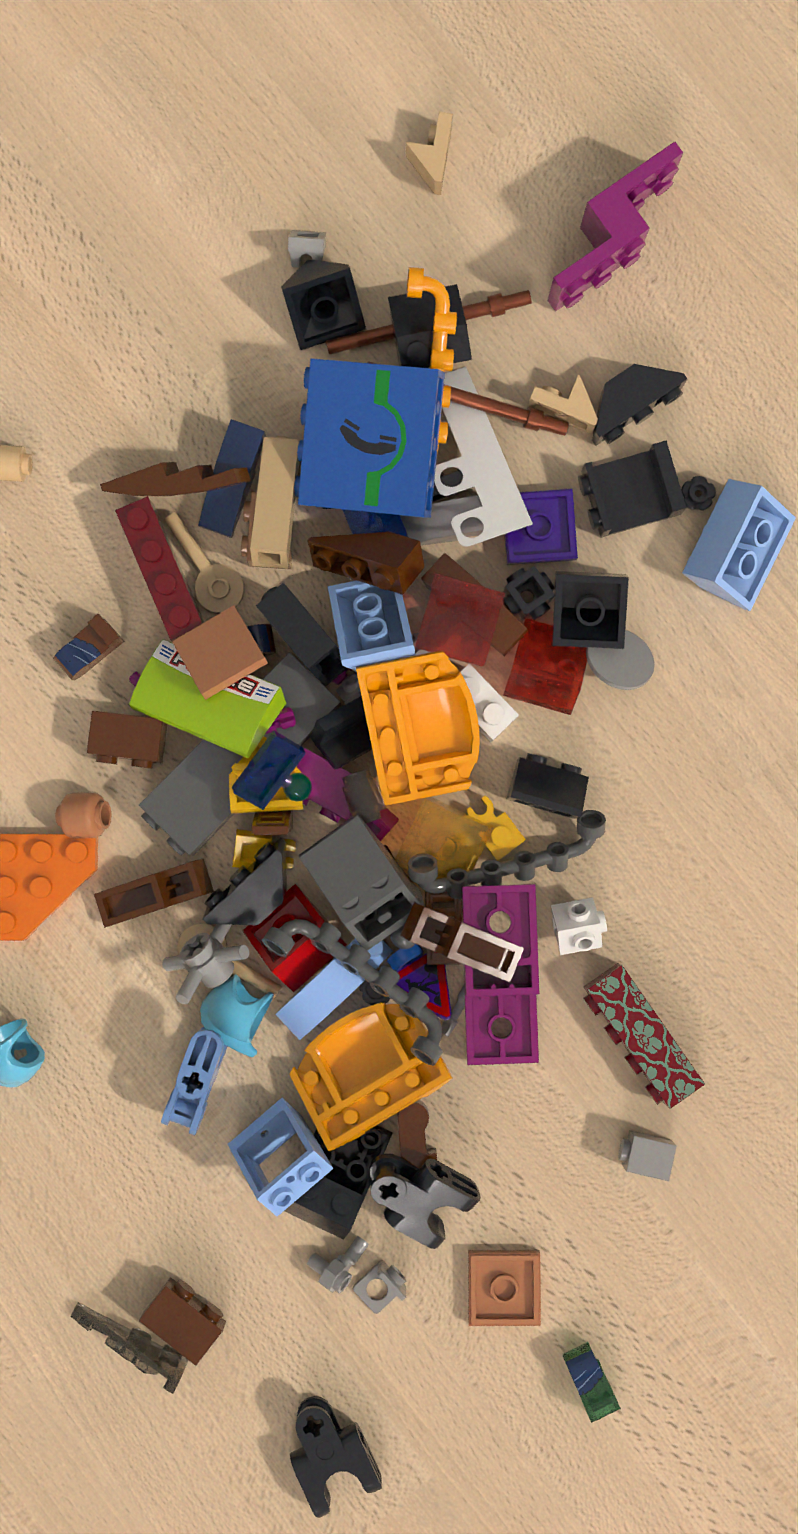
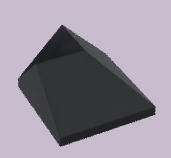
(322, 303)

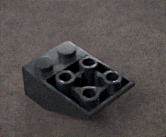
(339, 1195)

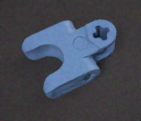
(188, 1098)

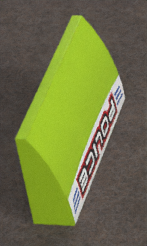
(231, 718)

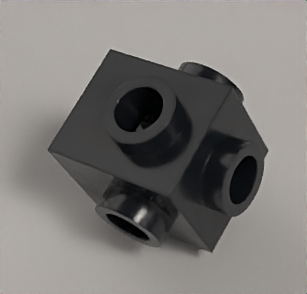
(534, 582)

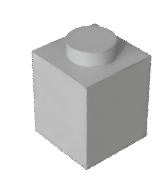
(647, 1155)

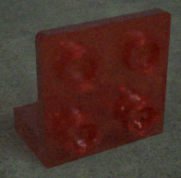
(460, 620)
(544, 672)

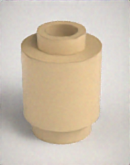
(14, 463)

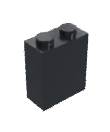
(302, 633)

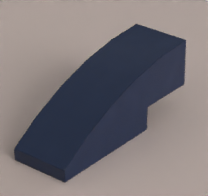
(239, 450)

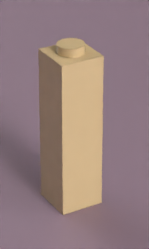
(275, 503)

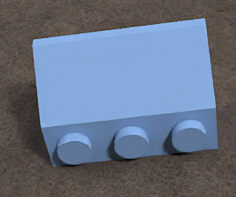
(739, 543)
(369, 624)

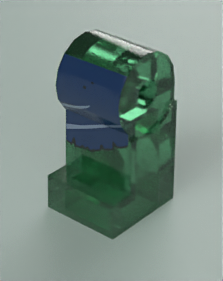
(591, 1382)

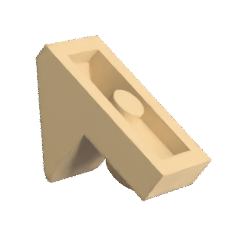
(432, 157)
(575, 409)

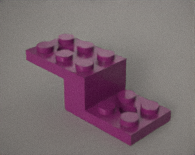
(615, 227)
(493, 997)

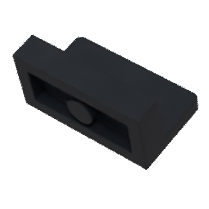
(343, 734)

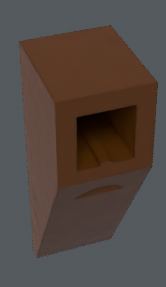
(371, 558)

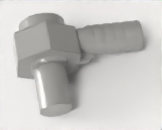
(335, 1274)

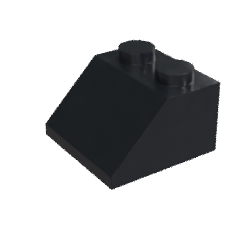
(413, 328)
(590, 609)
(548, 787)

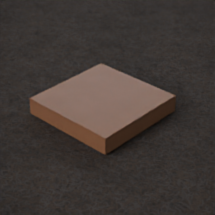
(219, 652)
(504, 1288)

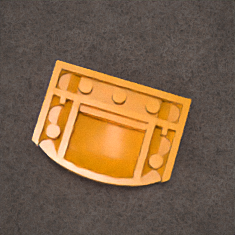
(419, 726)
(364, 1072)

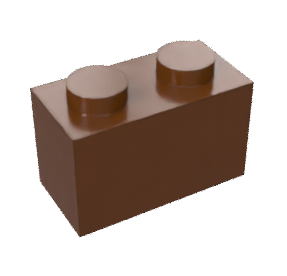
(126, 738)
(183, 1320)

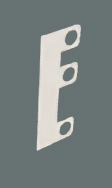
(482, 468)

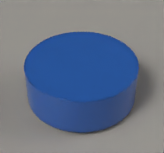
(404, 957)

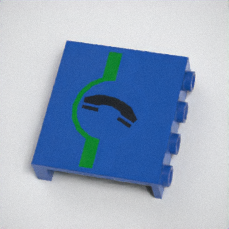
(369, 437)

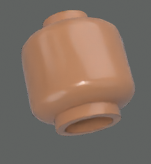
(83, 815)

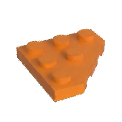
(38, 877)

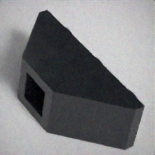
(632, 397)
(252, 891)

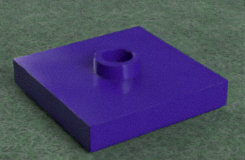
(552, 532)

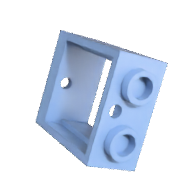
(253, 1148)

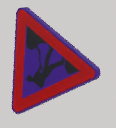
(430, 980)

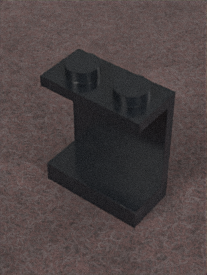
(632, 491)

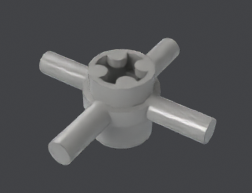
(205, 961)

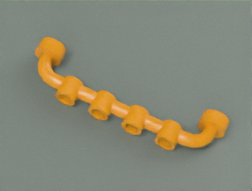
(443, 324)

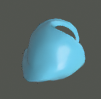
(234, 1014)
(16, 1037)

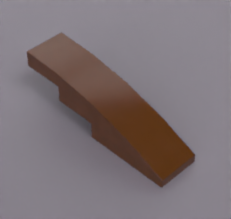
(166, 480)

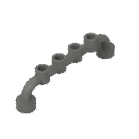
(424, 868)
(382, 981)

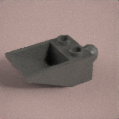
(363, 883)

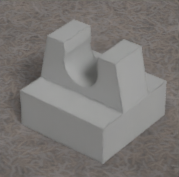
(306, 243)

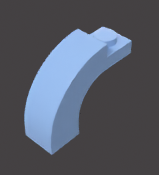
(326, 992)

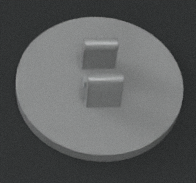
(624, 667)

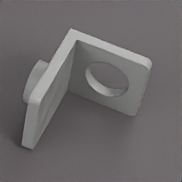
(393, 1279)

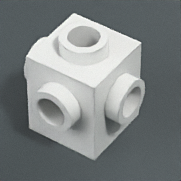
(578, 925)

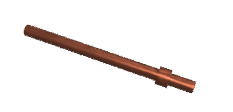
(494, 305)
(531, 418)

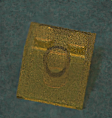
(445, 834)

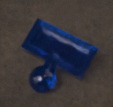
(271, 770)

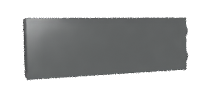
(195, 795)

